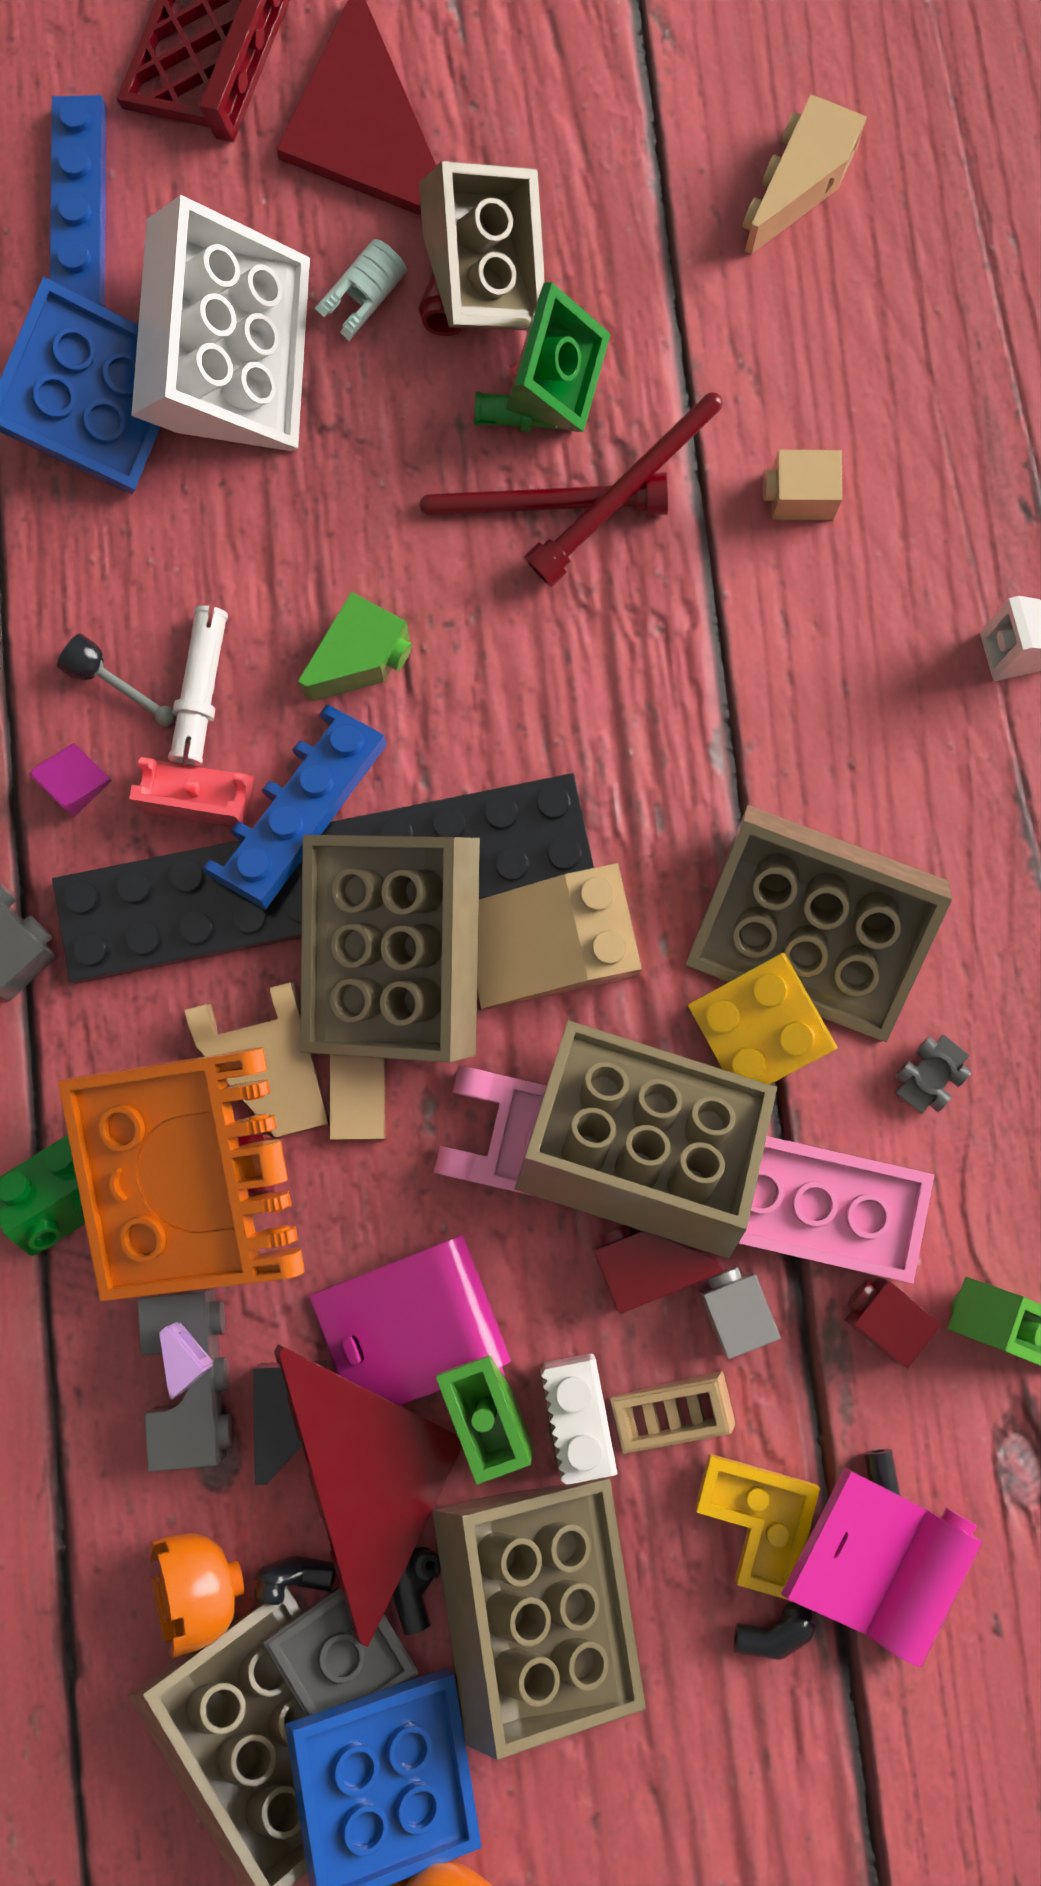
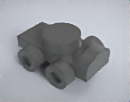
(925, 1081)

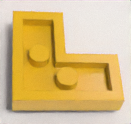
(773, 1509)

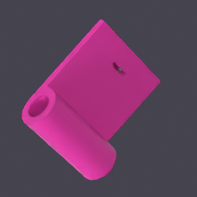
(410, 1322)
(884, 1566)

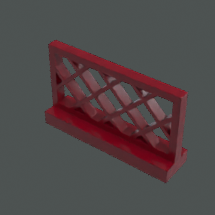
(227, 78)

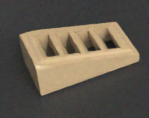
(699, 1429)

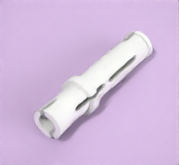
(198, 685)

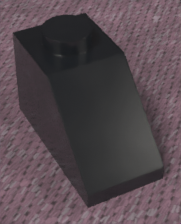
(273, 1424)

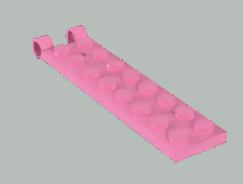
(804, 1198)

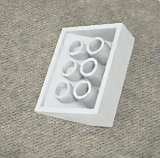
(220, 329)

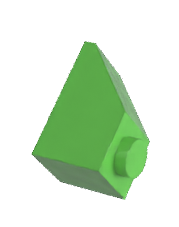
(356, 650)
(998, 1319)
(486, 1418)

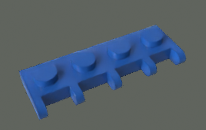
(299, 808)

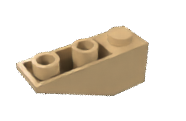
(809, 171)

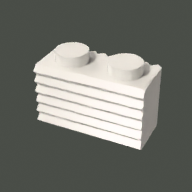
(578, 1419)

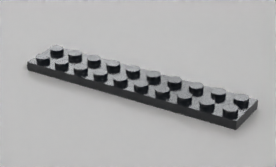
(174, 913)

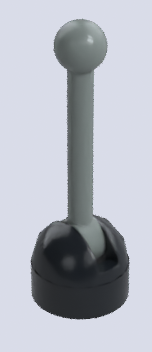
(85, 661)

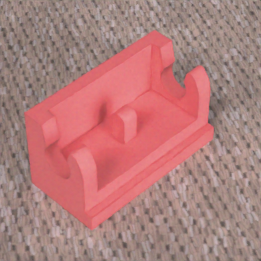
(192, 792)

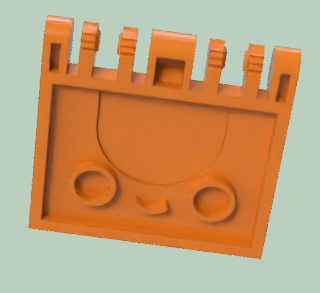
(169, 1180)

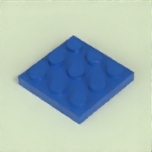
(74, 387)
(384, 1784)

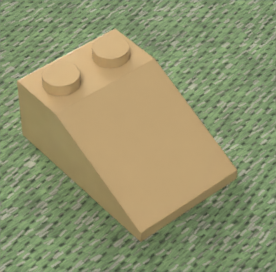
(555, 937)

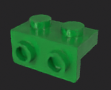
(41, 1199)

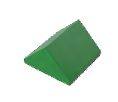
(558, 362)

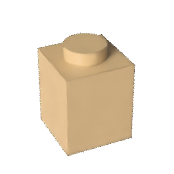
(804, 484)

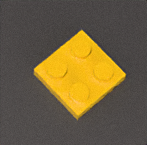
(763, 1023)

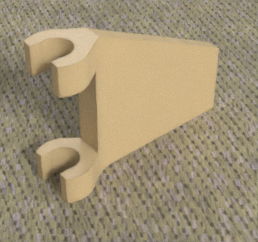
(291, 1075)

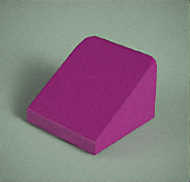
(71, 778)

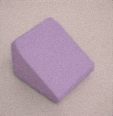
(182, 1358)

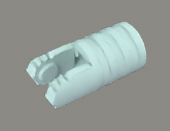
(367, 282)

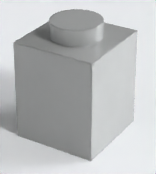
(738, 1312)

